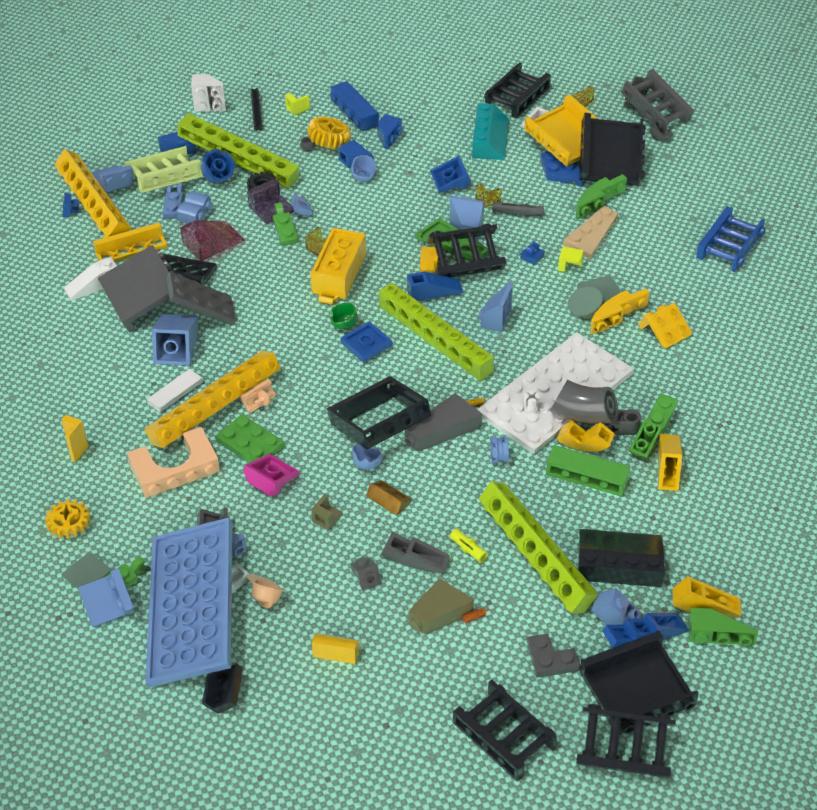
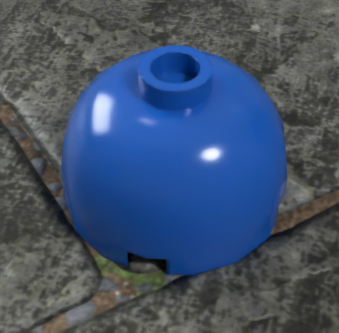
(217, 166)

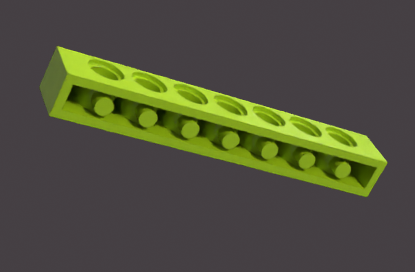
(242, 151)
(436, 331)
(538, 547)

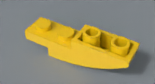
(613, 310)

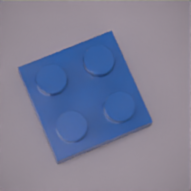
(366, 341)

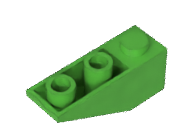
(715, 627)

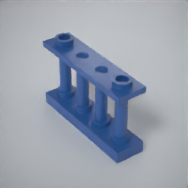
(719, 228)

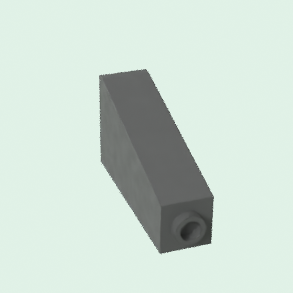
(447, 421)

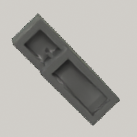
(415, 554)

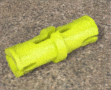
(459, 538)

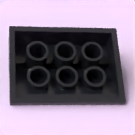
(621, 557)

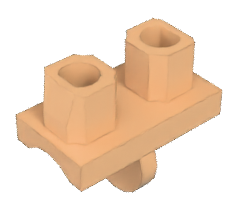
(258, 396)

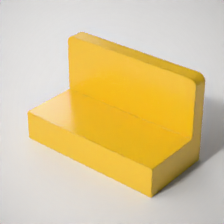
(428, 260)
(75, 436)

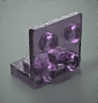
(262, 200)

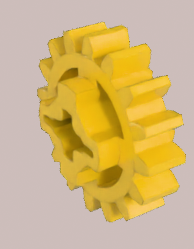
(67, 518)

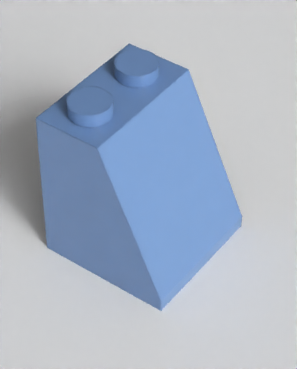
(174, 339)

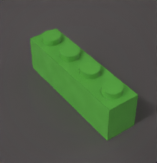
(588, 470)

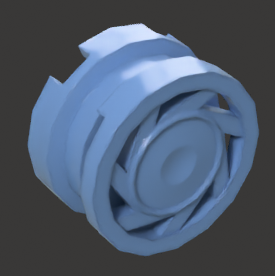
(499, 449)

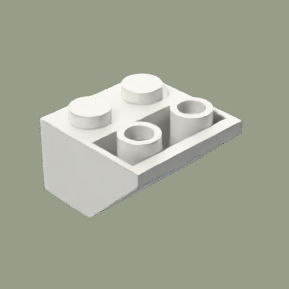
(207, 93)

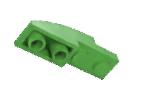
(595, 195)
(656, 424)

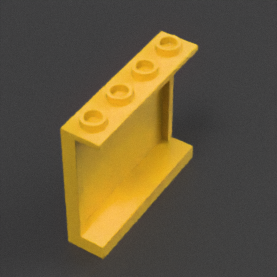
(560, 130)

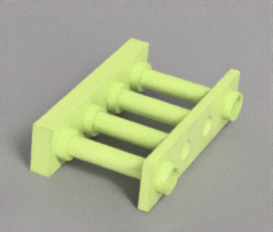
(164, 169)

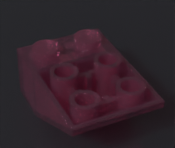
(209, 237)

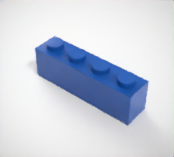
(354, 106)

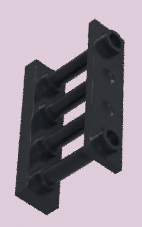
(523, 100)
(462, 268)
(495, 748)
(634, 763)

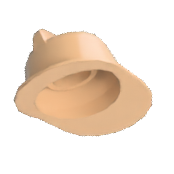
(265, 590)

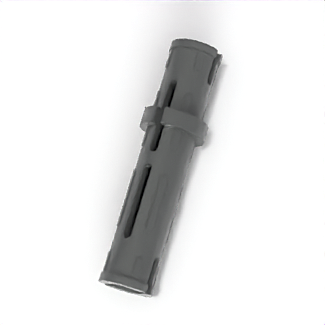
(522, 209)

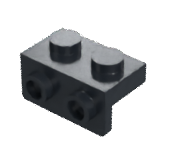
(222, 689)

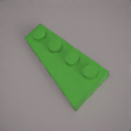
(442, 226)

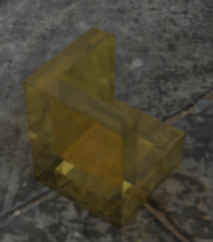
(487, 196)
(314, 241)

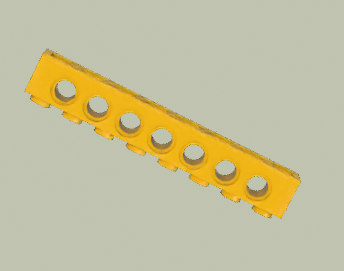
(91, 194)
(212, 399)

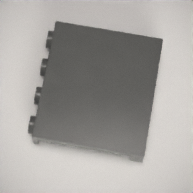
(137, 285)

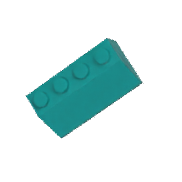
(489, 133)

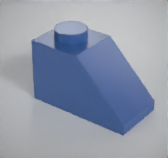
(173, 141)

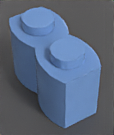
(194, 207)

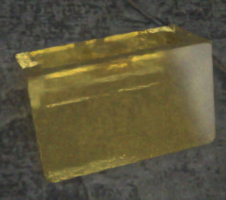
(584, 97)

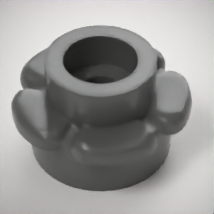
(306, 144)

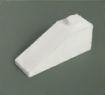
(88, 280)

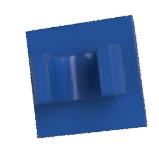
(69, 205)
(532, 253)

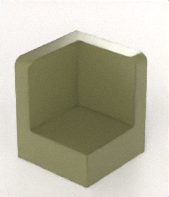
(324, 514)

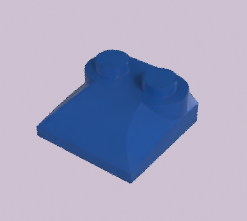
(451, 175)

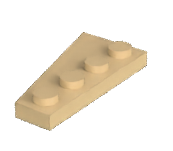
(592, 232)

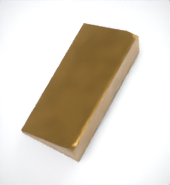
(388, 497)

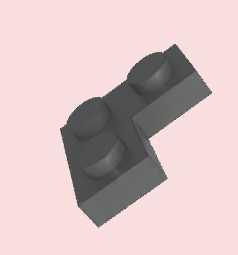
(550, 662)

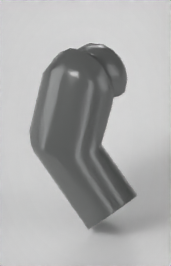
(666, 136)

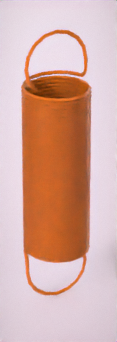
(474, 615)

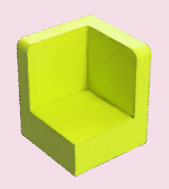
(298, 105)
(570, 255)

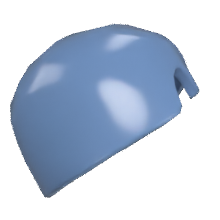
(363, 168)
(366, 458)

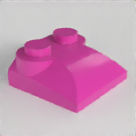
(269, 474)

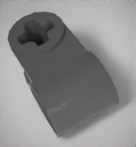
(627, 422)

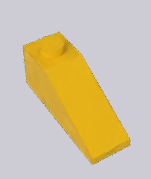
(696, 594)

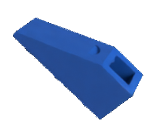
(429, 285)

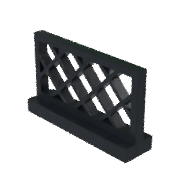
(201, 276)

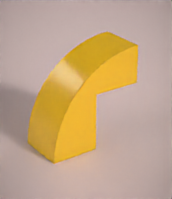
(592, 440)

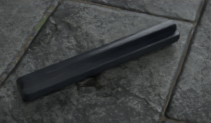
(256, 109)

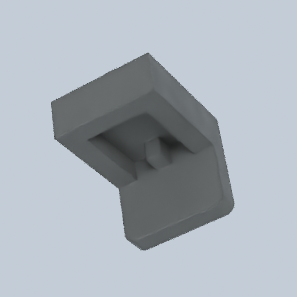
(206, 516)
(367, 572)

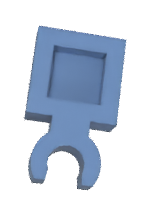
(300, 206)

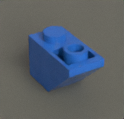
(389, 129)
(349, 151)

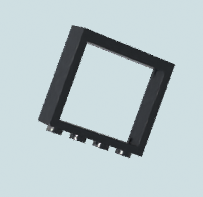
(369, 398)

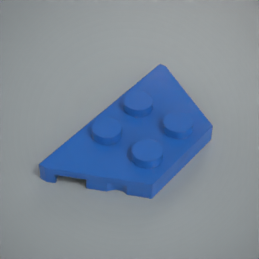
(557, 171)

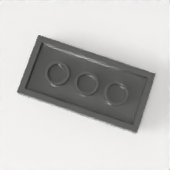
(200, 298)

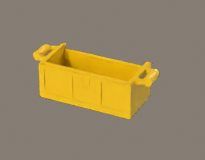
(338, 265)

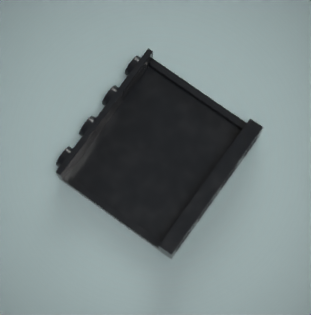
(611, 150)
(637, 680)

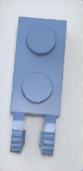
(172, 202)

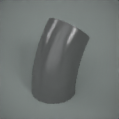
(586, 404)

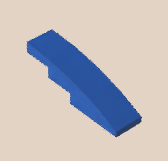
(667, 623)

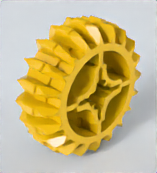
(328, 132)

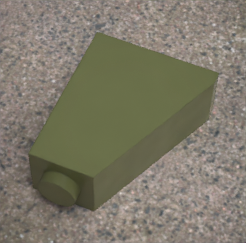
(439, 607)

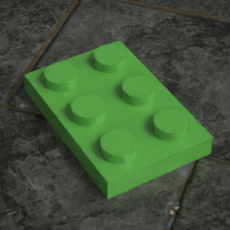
(249, 439)

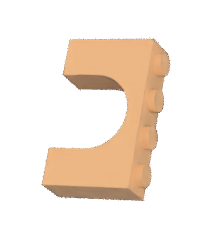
(157, 479)

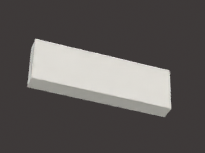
(174, 390)

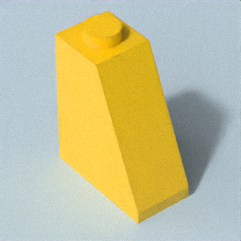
(669, 462)

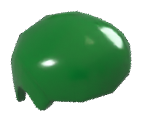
(344, 315)

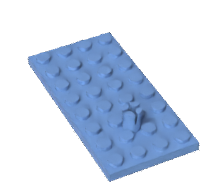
(190, 603)

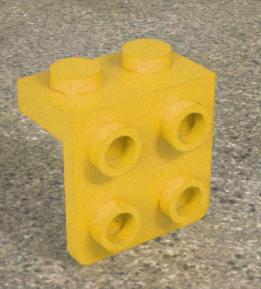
(667, 325)

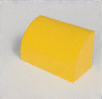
(335, 648)

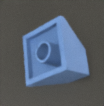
(466, 213)
(497, 309)

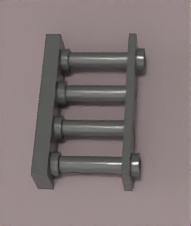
(665, 93)

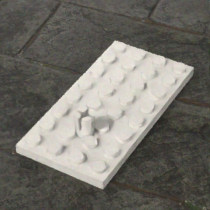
(525, 404)

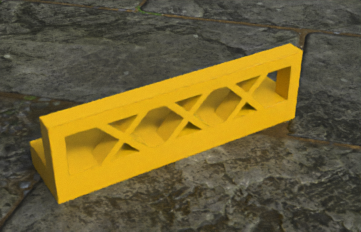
(129, 242)

